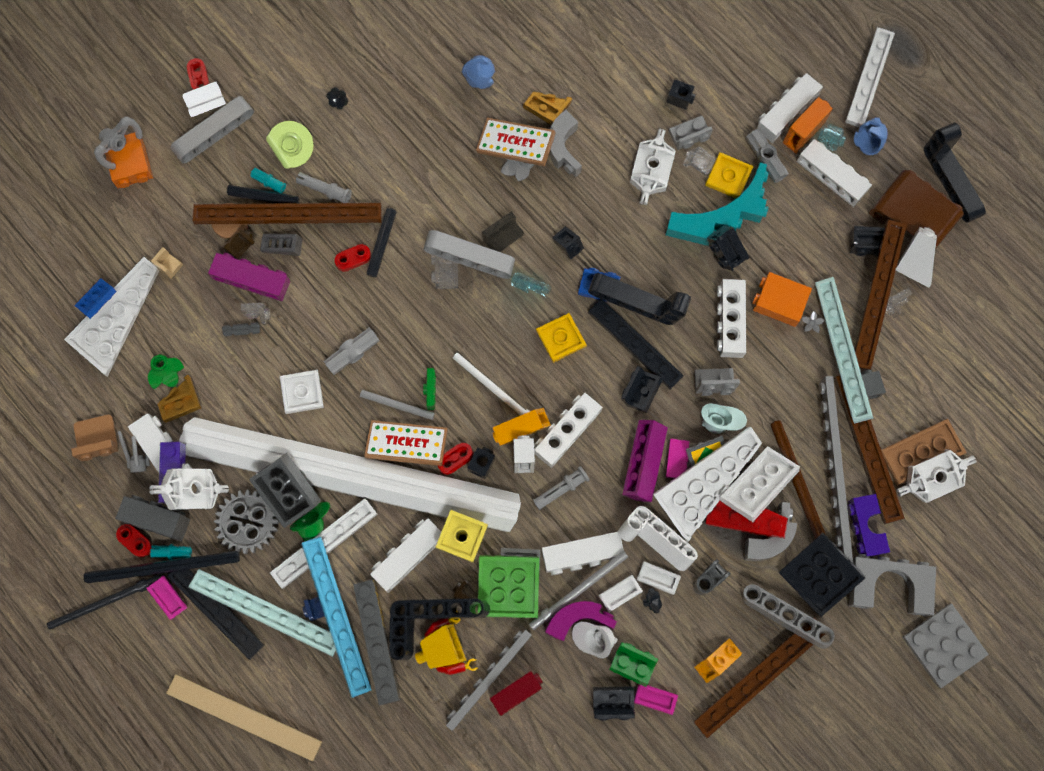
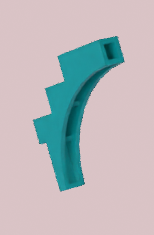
(747, 206)

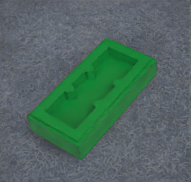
(430, 389)

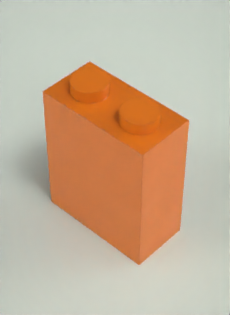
(807, 125)
(130, 163)
(781, 299)

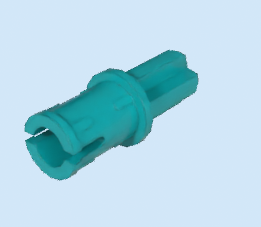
(268, 180)
(170, 551)

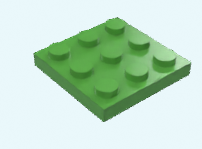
(509, 585)

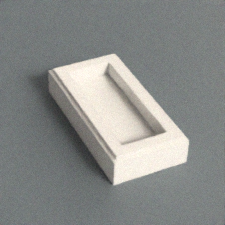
(658, 578)
(620, 593)

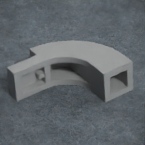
(564, 127)
(765, 549)

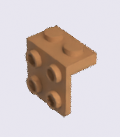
(95, 438)

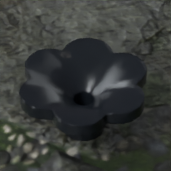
(337, 98)
(653, 601)

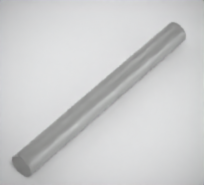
(396, 404)

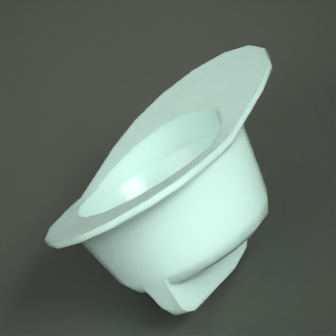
(722, 418)

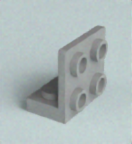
(715, 381)

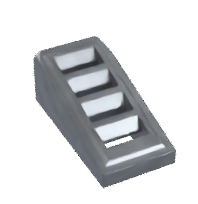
(292, 248)

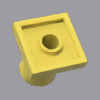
(458, 525)

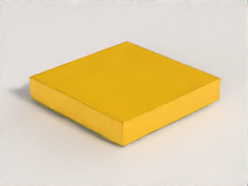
(729, 175)
(561, 337)

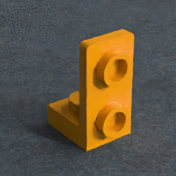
(718, 661)

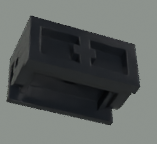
(865, 240)
(727, 247)

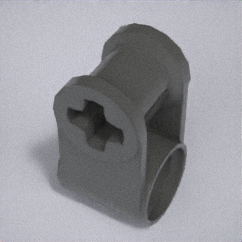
(713, 575)

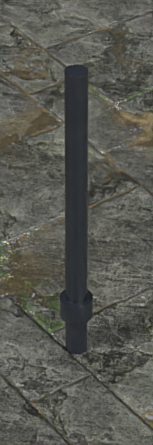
(139, 586)

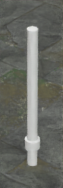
(489, 384)

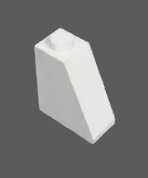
(919, 257)

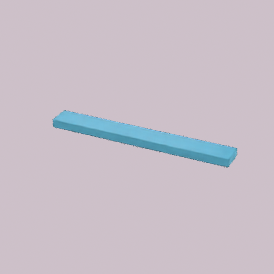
(336, 617)

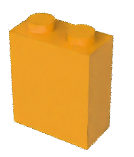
(521, 426)

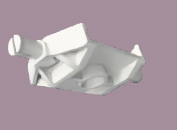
(650, 179)
(922, 477)
(178, 492)

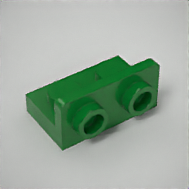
(633, 664)

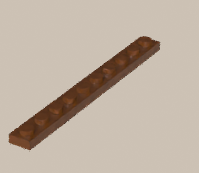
(287, 213)

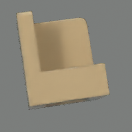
(166, 263)

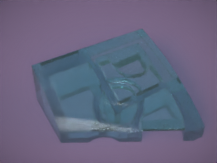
(527, 283)

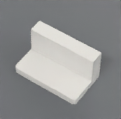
(203, 99)

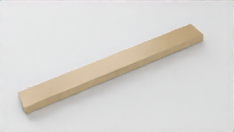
(244, 717)

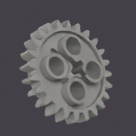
(241, 539)

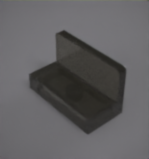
(502, 233)

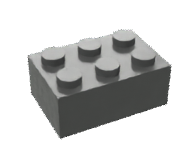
(285, 490)
(153, 517)

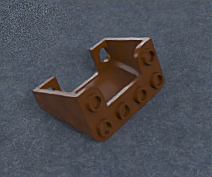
(917, 205)

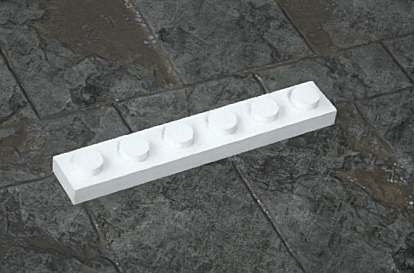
(869, 77)
(331, 538)

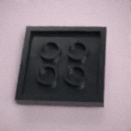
(822, 574)

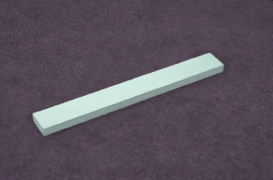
(844, 350)
(263, 612)

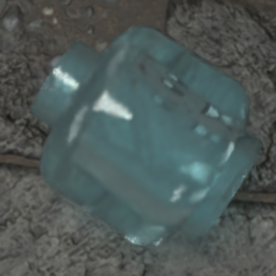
(832, 137)

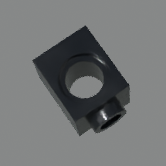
(681, 88)
(481, 471)

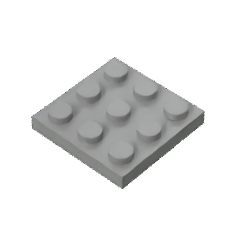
(945, 646)

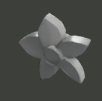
(812, 322)

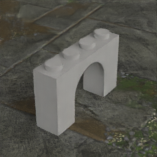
(918, 577)

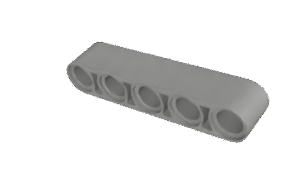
(212, 129)
(469, 254)
(798, 616)

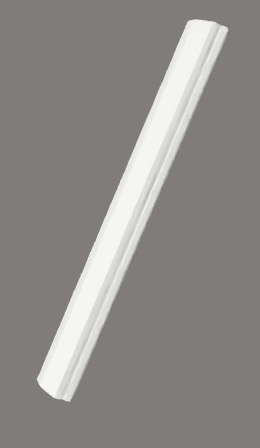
(352, 474)

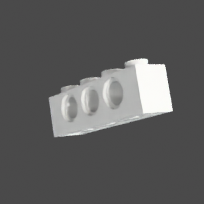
(737, 290)
(581, 403)

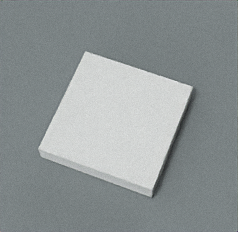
(301, 391)

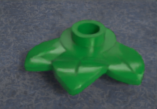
(166, 374)

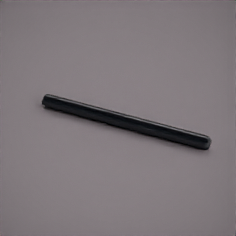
(161, 567)

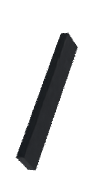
(635, 343)
(219, 615)

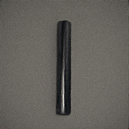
(261, 195)
(381, 242)

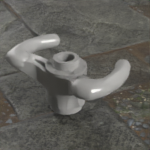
(115, 140)

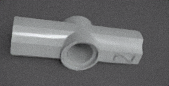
(761, 146)
(351, 351)

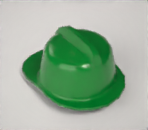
(312, 522)

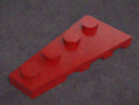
(767, 523)

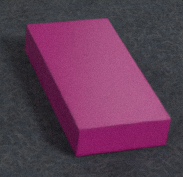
(677, 458)
(166, 597)
(656, 699)

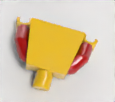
(443, 649)

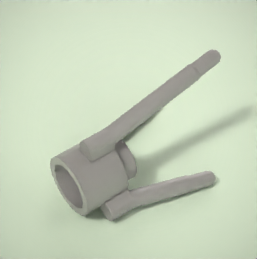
(136, 463)

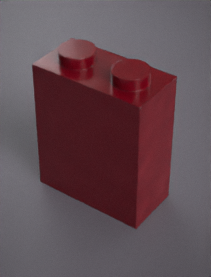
(516, 692)

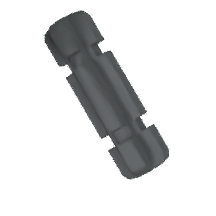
(241, 329)

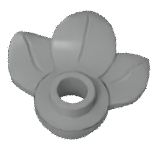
(517, 168)

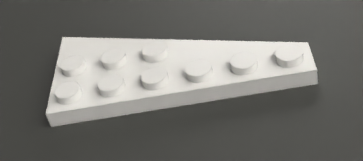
(105, 333)
(699, 488)

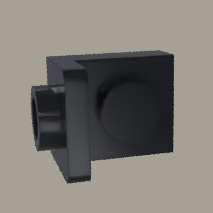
(568, 242)

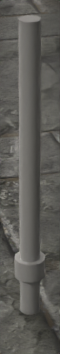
(547, 614)

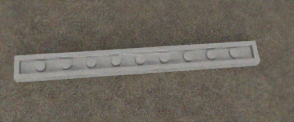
(835, 465)

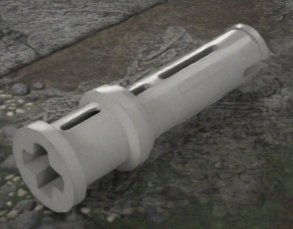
(331, 190)
(569, 483)

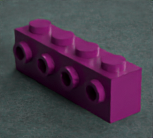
(249, 276)
(645, 460)

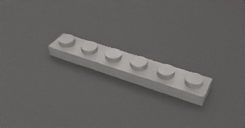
(482, 685)

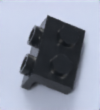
(641, 389)
(613, 703)

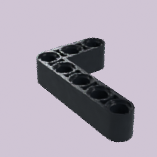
(950, 172)
(662, 310)
(430, 611)

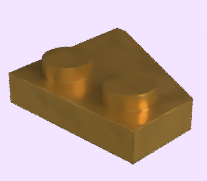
(546, 106)
(179, 401)

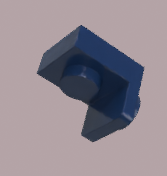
(313, 609)

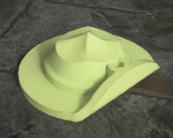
(290, 143)

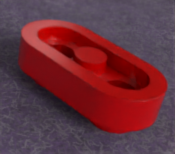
(197, 77)
(353, 259)
(454, 458)
(133, 540)

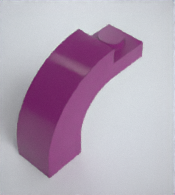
(574, 612)

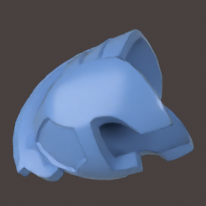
(479, 72)
(871, 136)

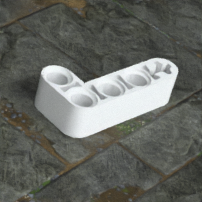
(659, 537)

